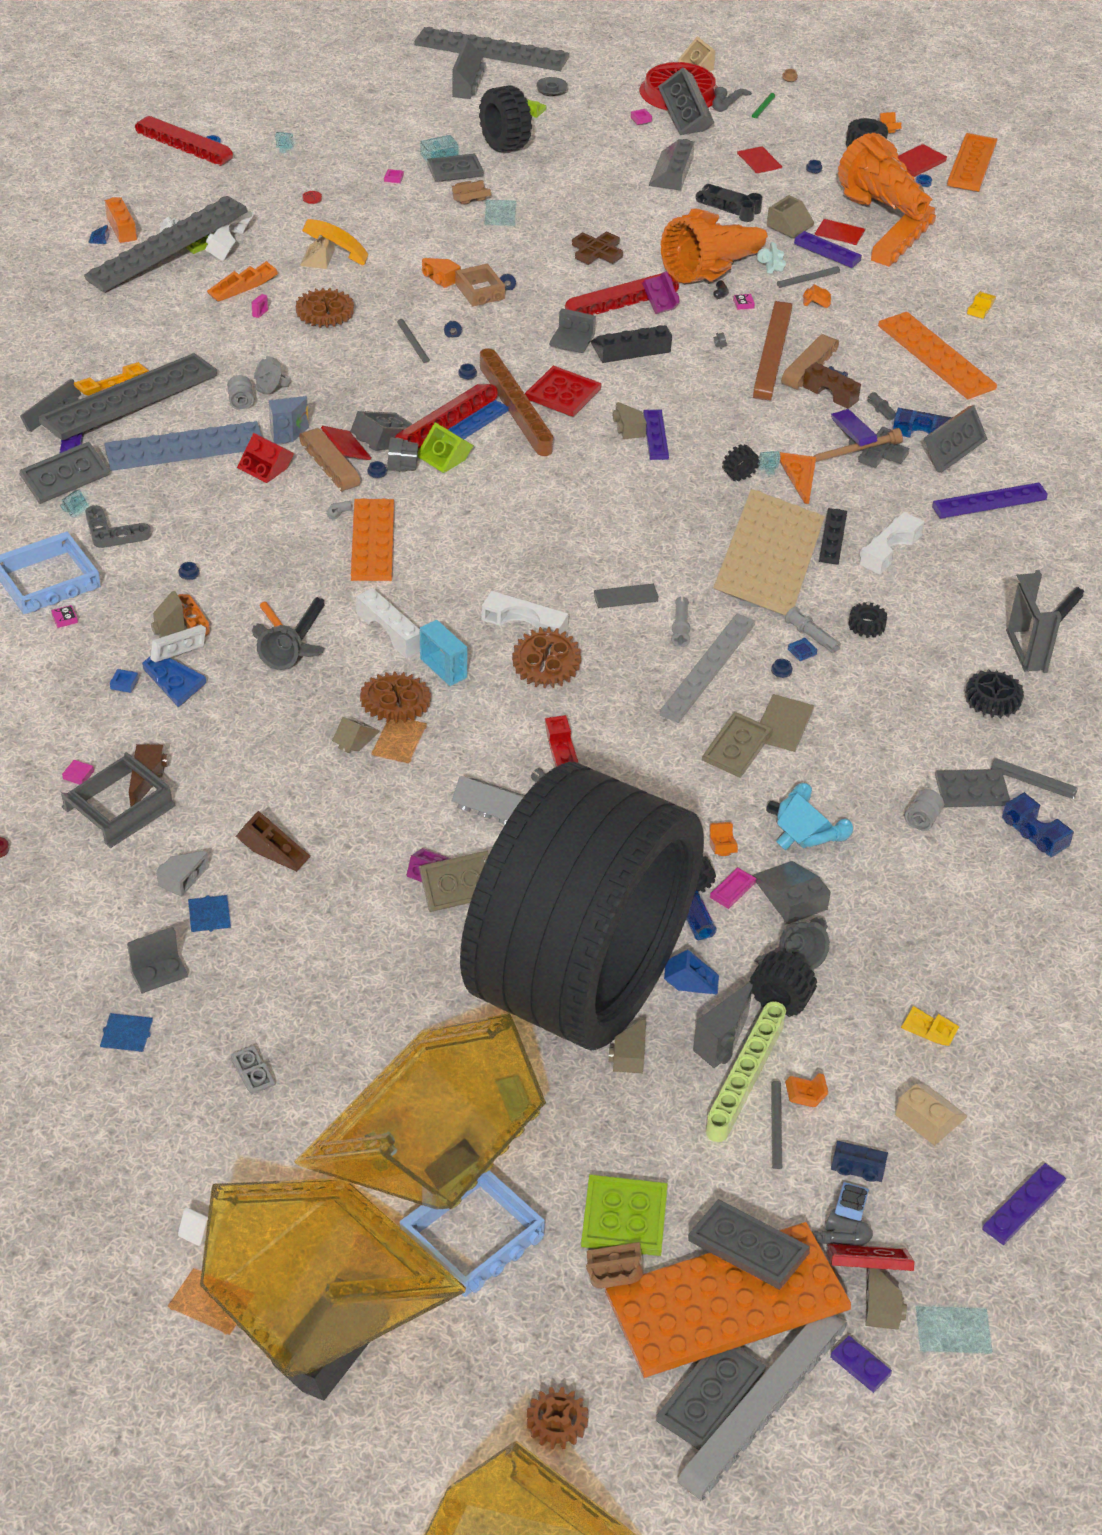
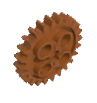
(315, 305)
(529, 652)
(382, 701)

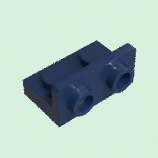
(859, 1161)

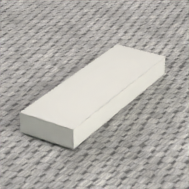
(178, 643)

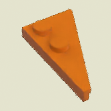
(800, 471)

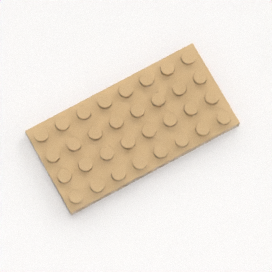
(769, 552)

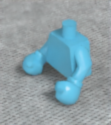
(805, 824)

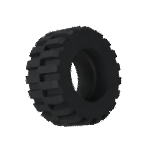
(505, 118)

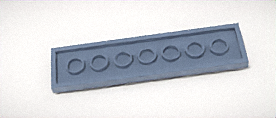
(180, 446)

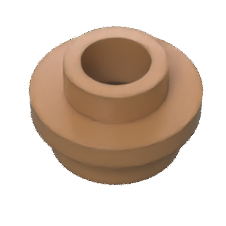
(790, 75)

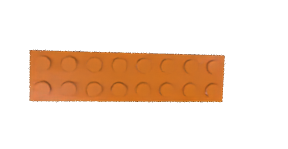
(937, 355)

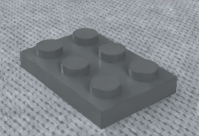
(455, 167)
(972, 787)

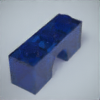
(911, 421)
(1048, 837)

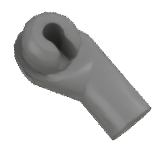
(337, 508)

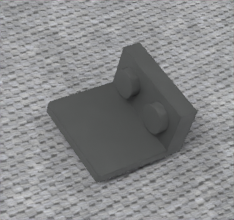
(574, 331)
(155, 960)

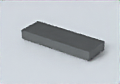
(626, 595)

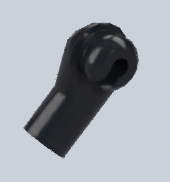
(722, 290)

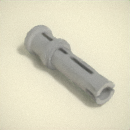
(805, 625)
(681, 626)

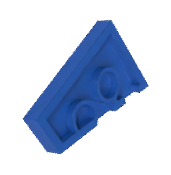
(174, 679)

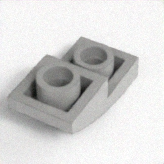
(252, 1070)

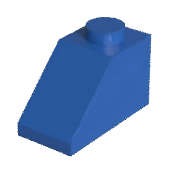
(691, 974)

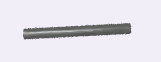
(826, 272)
(419, 350)
(776, 1115)

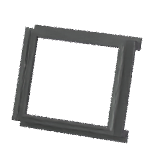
(1044, 627)
(131, 819)

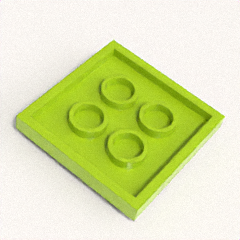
(624, 1213)

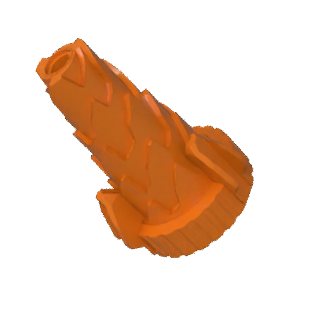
(873, 170)
(701, 249)

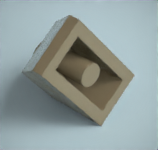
(168, 616)
(353, 735)
(629, 1049)
(883, 1302)

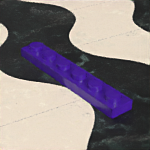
(989, 500)

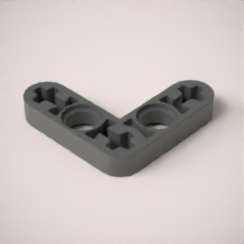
(140, 531)

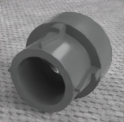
(402, 455)

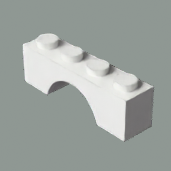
(222, 241)
(903, 530)
(503, 608)
(402, 632)

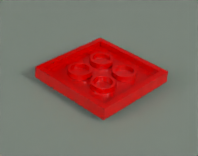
(563, 391)

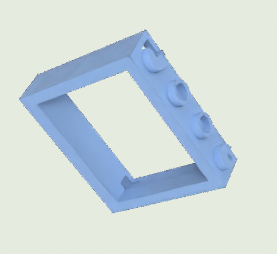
(42, 551)
(493, 1266)

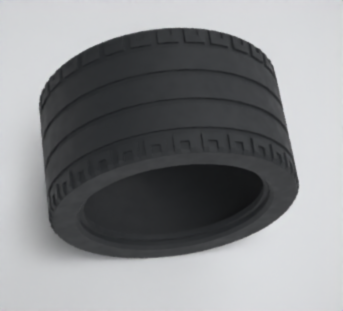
(581, 904)

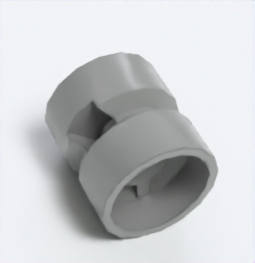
(240, 392)
(924, 809)

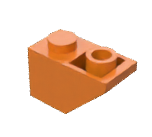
(440, 270)

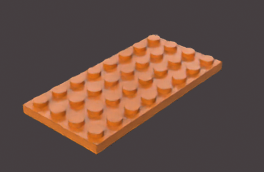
(716, 1307)

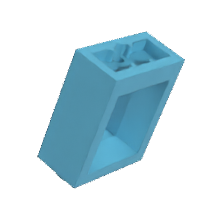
(448, 666)

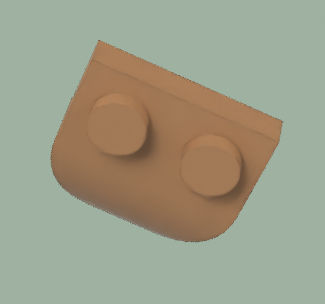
(470, 190)
(615, 1265)

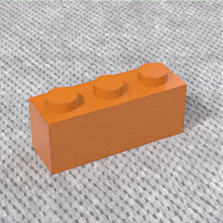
(120, 219)

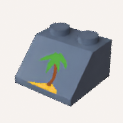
(288, 418)

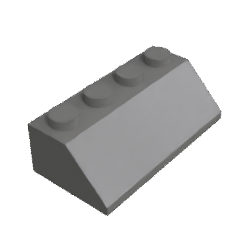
(486, 798)

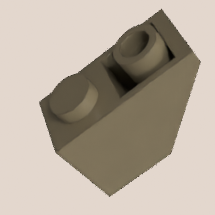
(629, 421)

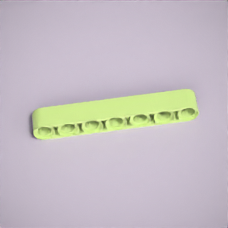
(745, 1072)

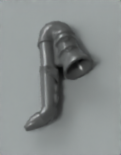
(722, 102)
(844, 1231)

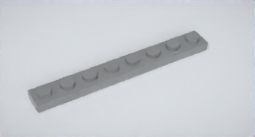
(707, 668)

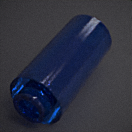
(700, 919)

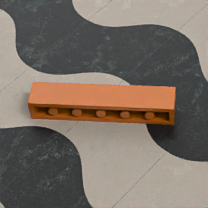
(901, 237)

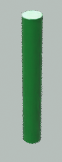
(762, 107)

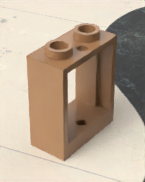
(478, 274)

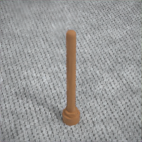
(894, 436)

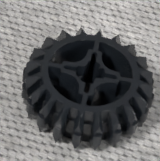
(994, 693)

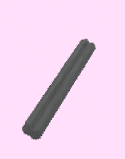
(1035, 778)

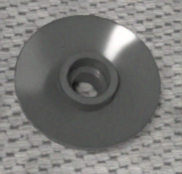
(551, 85)

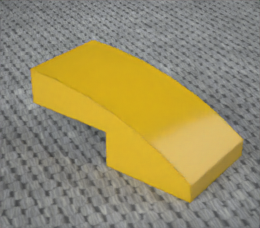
(981, 305)
(936, 1030)

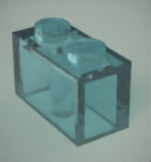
(438, 147)

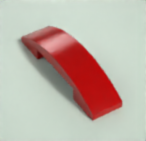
(560, 740)

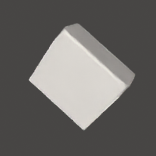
(193, 1226)

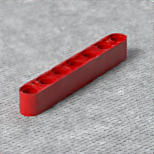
(184, 140)
(612, 297)
(451, 412)

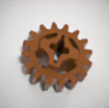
(557, 1418)

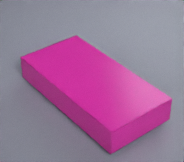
(733, 888)

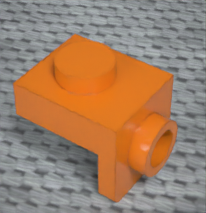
(889, 120)
(818, 295)
(722, 838)
(805, 1091)

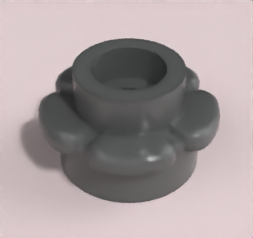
(720, 340)

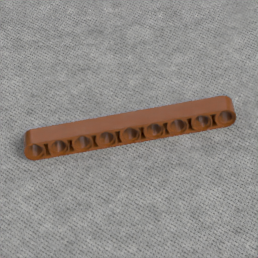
(772, 351)
(517, 402)

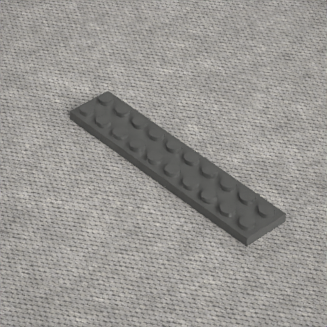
(493, 49)
(165, 243)
(127, 396)

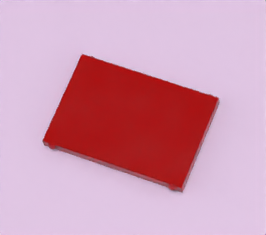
(759, 159)
(840, 231)
(346, 443)

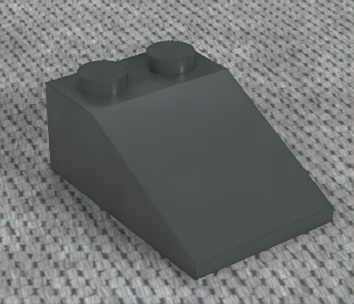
(378, 427)
(794, 891)
(721, 1027)

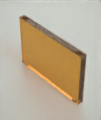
(399, 740)
(196, 1303)

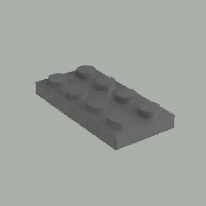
(955, 438)
(64, 472)
(749, 1244)
(710, 1395)

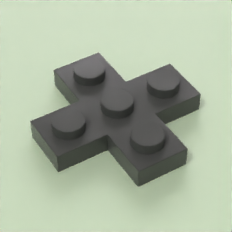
(874, 455)

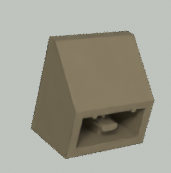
(789, 216)

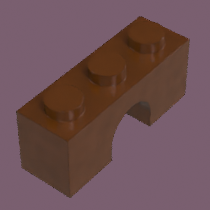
(844, 389)

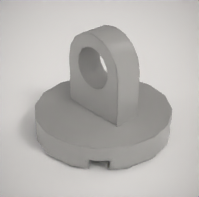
(269, 375)

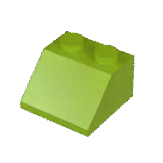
(444, 449)

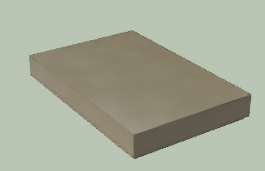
(788, 721)
(737, 744)
(451, 880)

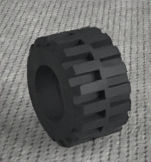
(864, 126)
(783, 980)

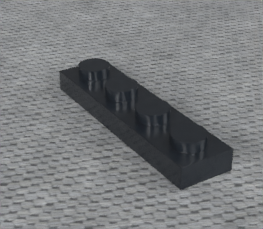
(833, 536)

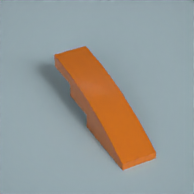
(239, 283)

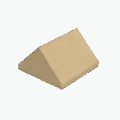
(699, 54)
(318, 253)

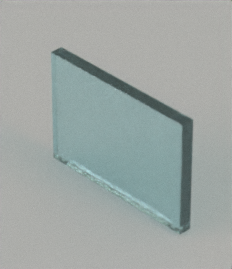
(500, 212)
(953, 1329)

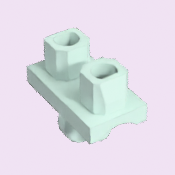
(772, 258)

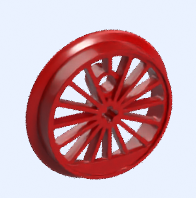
(657, 75)

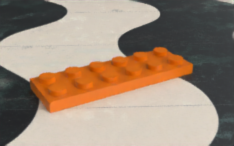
(972, 162)
(372, 540)

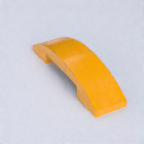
(338, 236)
(89, 386)

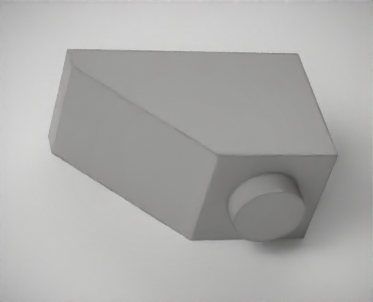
(182, 871)

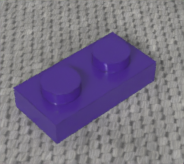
(861, 1364)

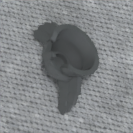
(281, 646)
(806, 941)

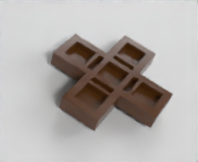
(600, 247)

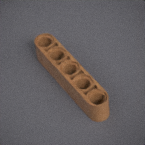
(818, 352)
(330, 458)

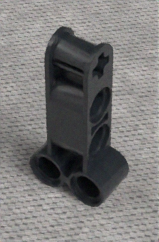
(730, 201)

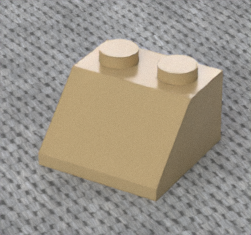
(928, 1113)

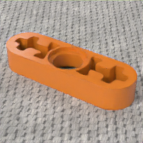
(192, 608)

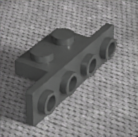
(58, 398)

